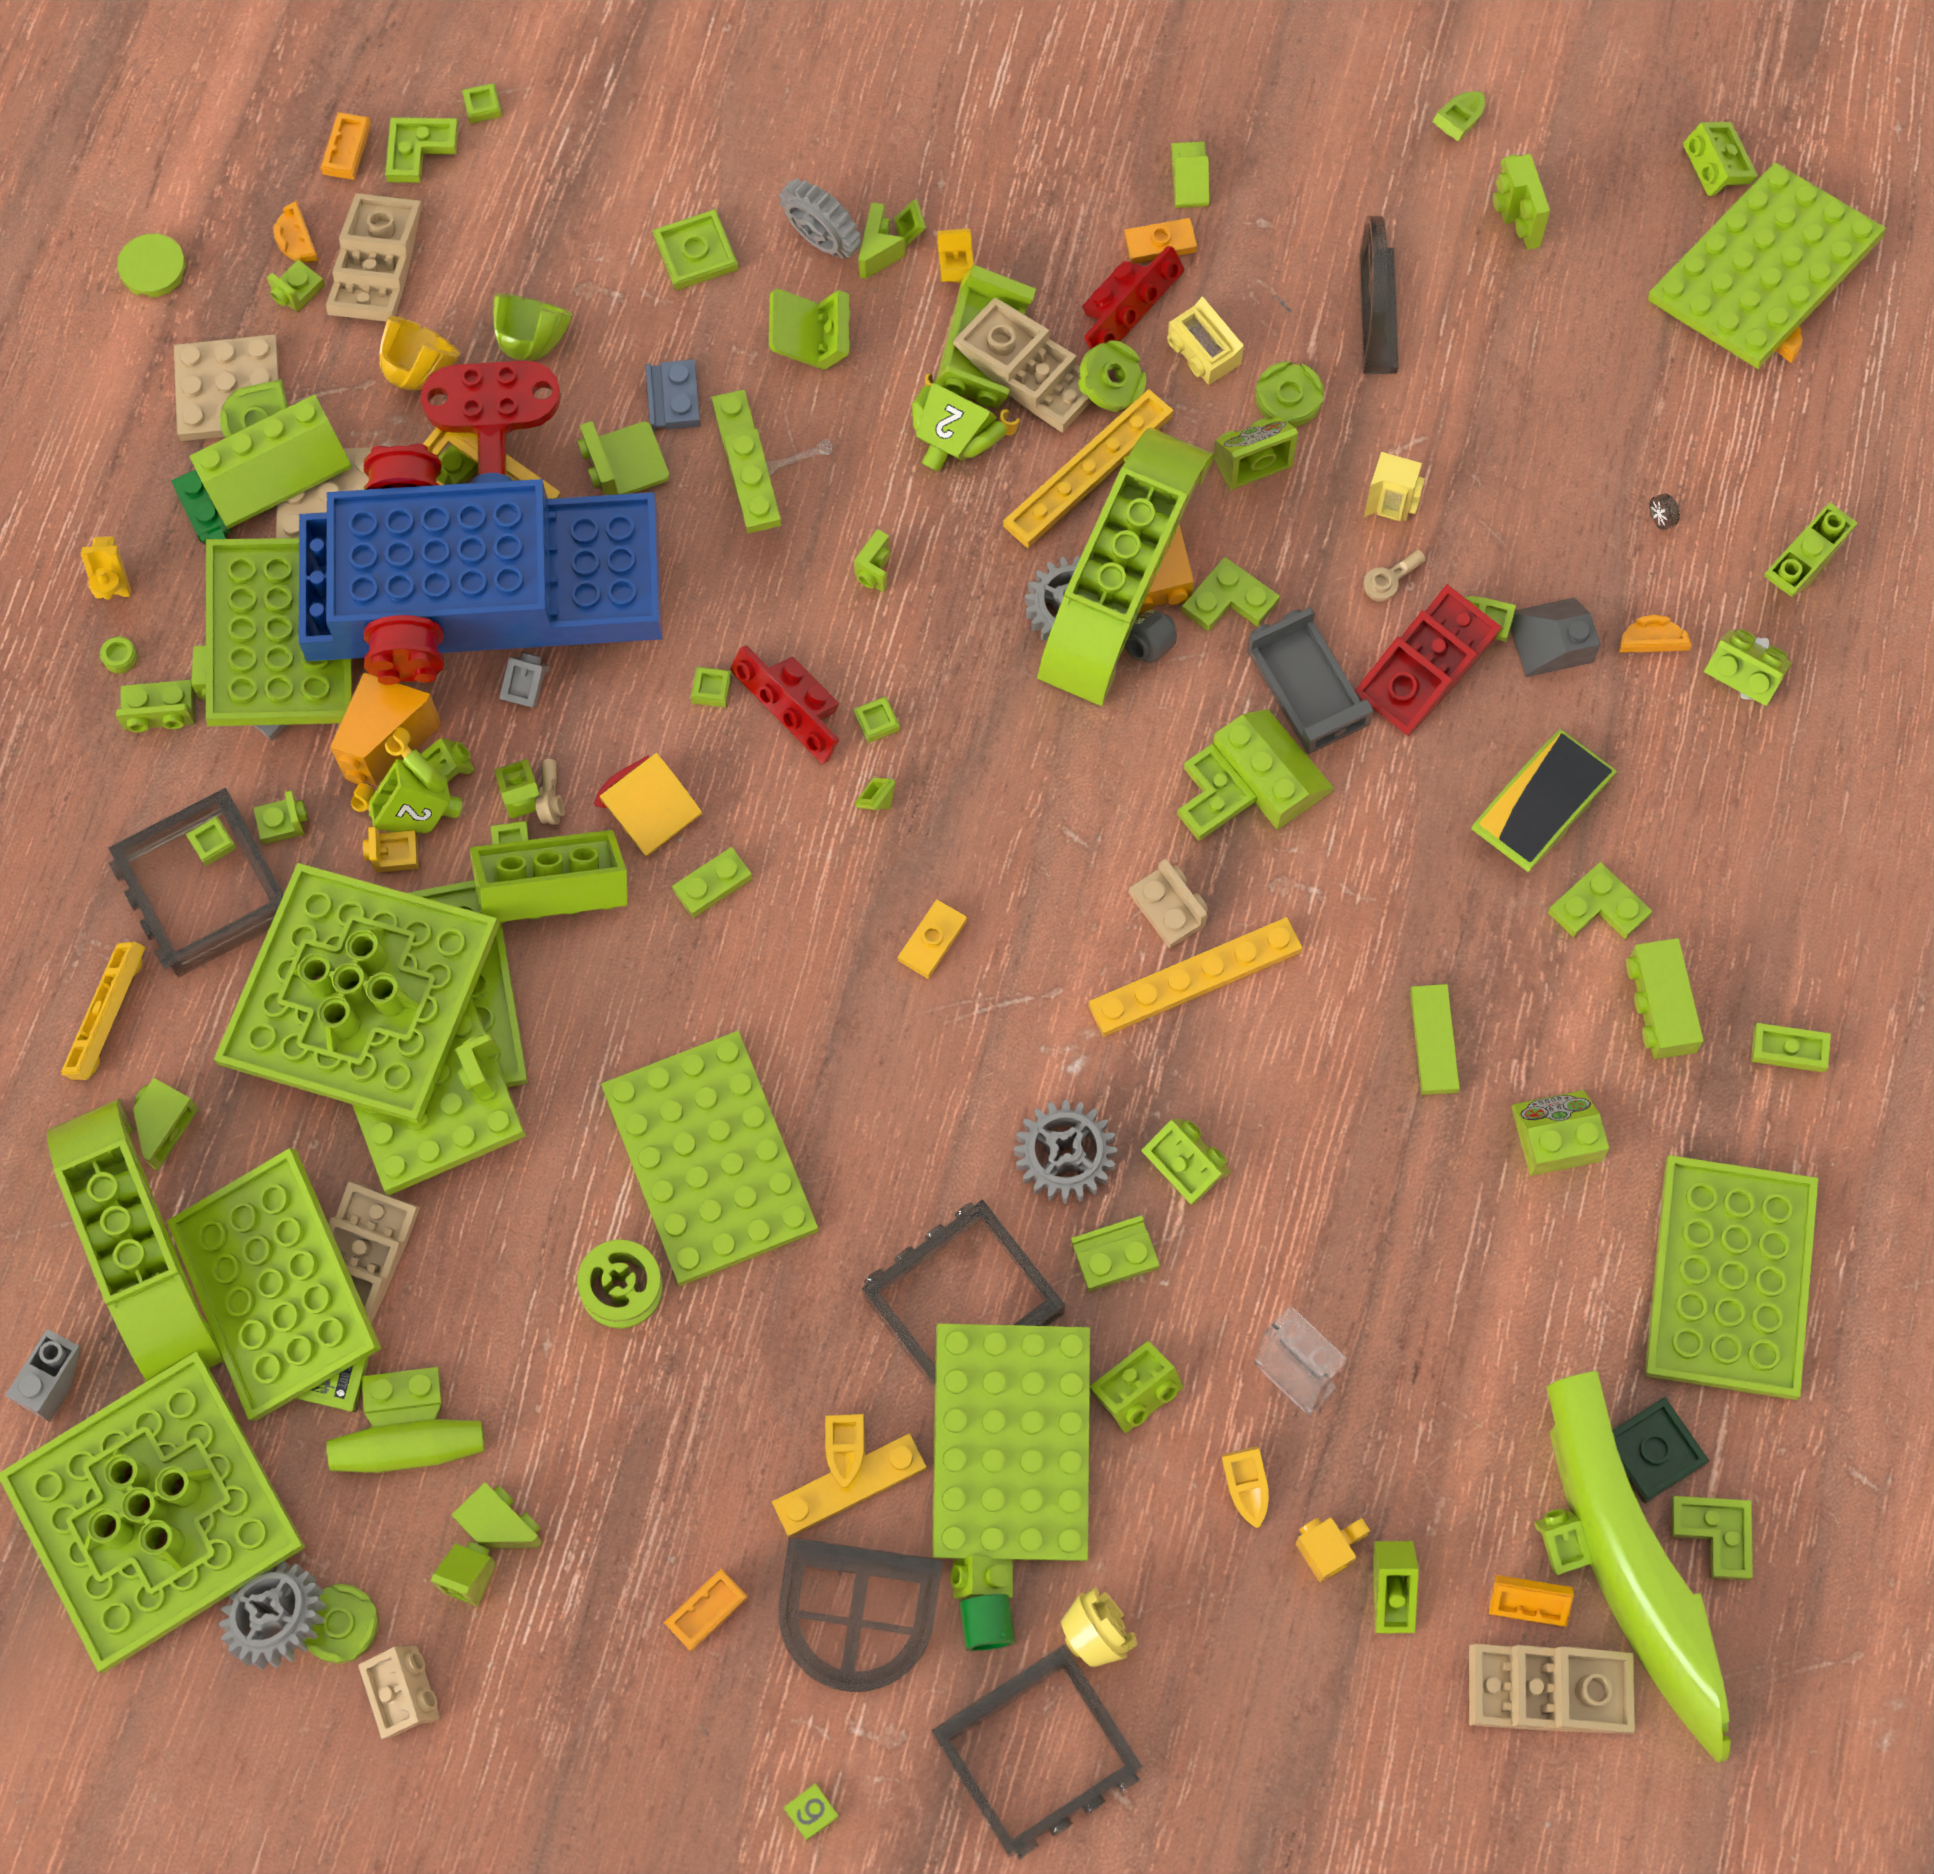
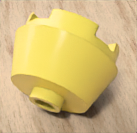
(1096, 1629)

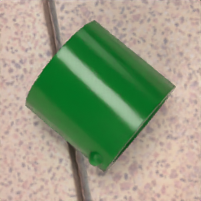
(987, 1622)

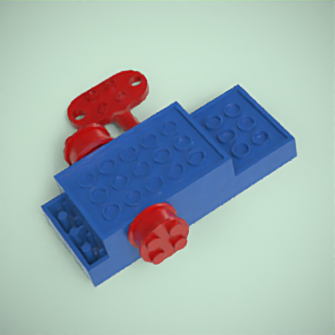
(474, 563)

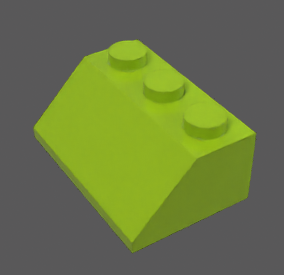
(1272, 766)

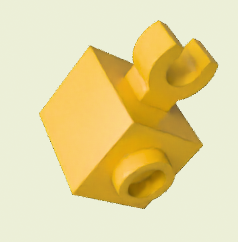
(1327, 1547)

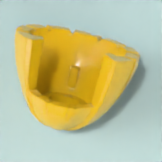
(413, 353)

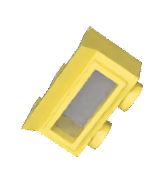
(1205, 342)
(1395, 488)

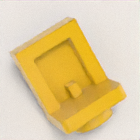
(954, 254)
(391, 850)

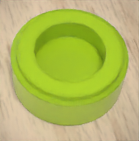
(118, 654)

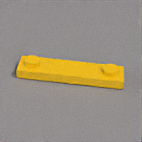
(85, 1051)
(827, 1498)

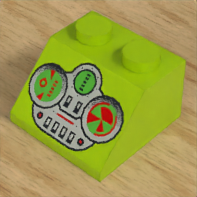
(1255, 451)
(1560, 1132)

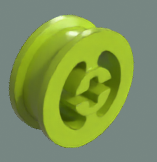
(600, 1263)

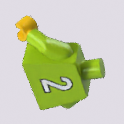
(955, 425)
(410, 794)

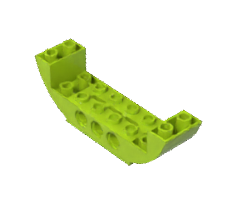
(1121, 563)
(128, 1241)

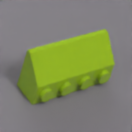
(270, 461)
(549, 876)

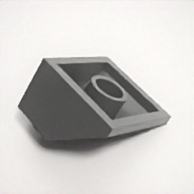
(1554, 636)

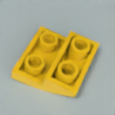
(651, 804)

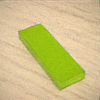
(1434, 1039)

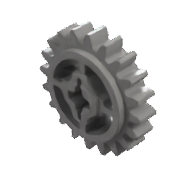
(820, 218)
(1045, 591)
(1081, 1127)
(275, 1619)

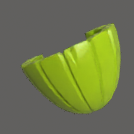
(527, 326)

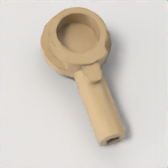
(1383, 583)
(548, 804)

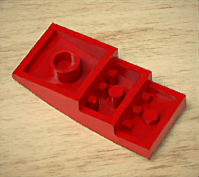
(1428, 660)

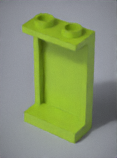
(975, 293)

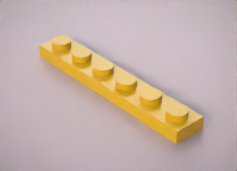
(1086, 469)
(1195, 977)

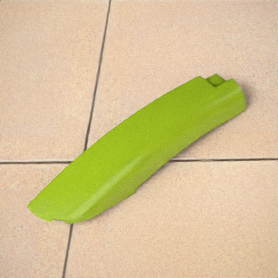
(1636, 1577)

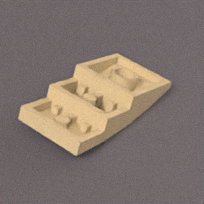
(374, 257)
(1023, 358)
(371, 1239)
(1551, 1689)

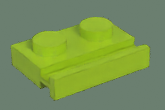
(1115, 1253)

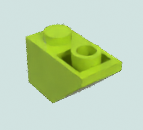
(493, 1523)

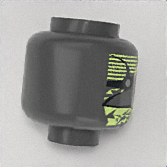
(1151, 636)

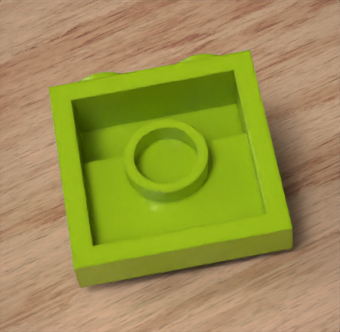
(1522, 199)

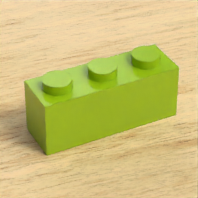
(1664, 999)

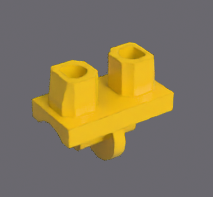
(105, 569)

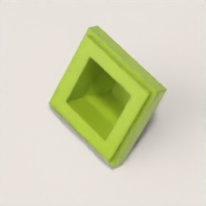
(910, 222)
(877, 794)

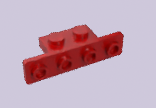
(1129, 296)
(792, 698)

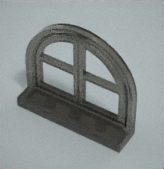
(1377, 300)
(864, 1563)

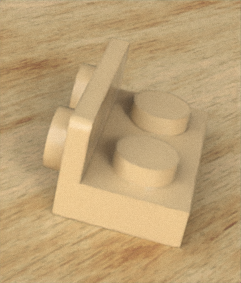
(1169, 904)
(399, 1690)

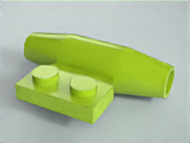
(404, 1427)

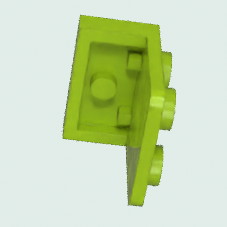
(809, 329)
(623, 459)

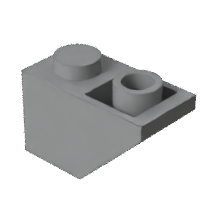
(46, 1376)

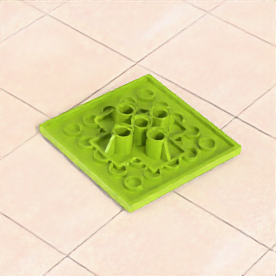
(383, 1049)
(219, 1527)

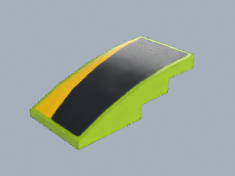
(1543, 800)

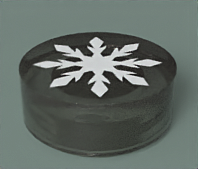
(1664, 511)

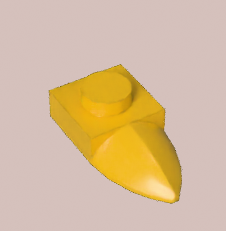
(844, 1446)
(1247, 1483)

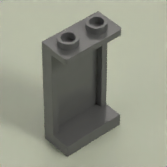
(1307, 681)

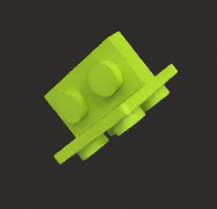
(1748, 665)

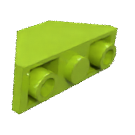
(1811, 550)

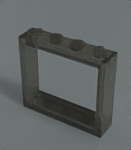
(228, 936)
(935, 1240)
(1003, 1696)

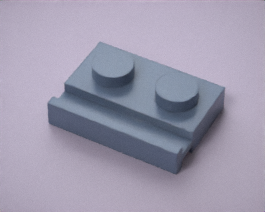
(673, 395)

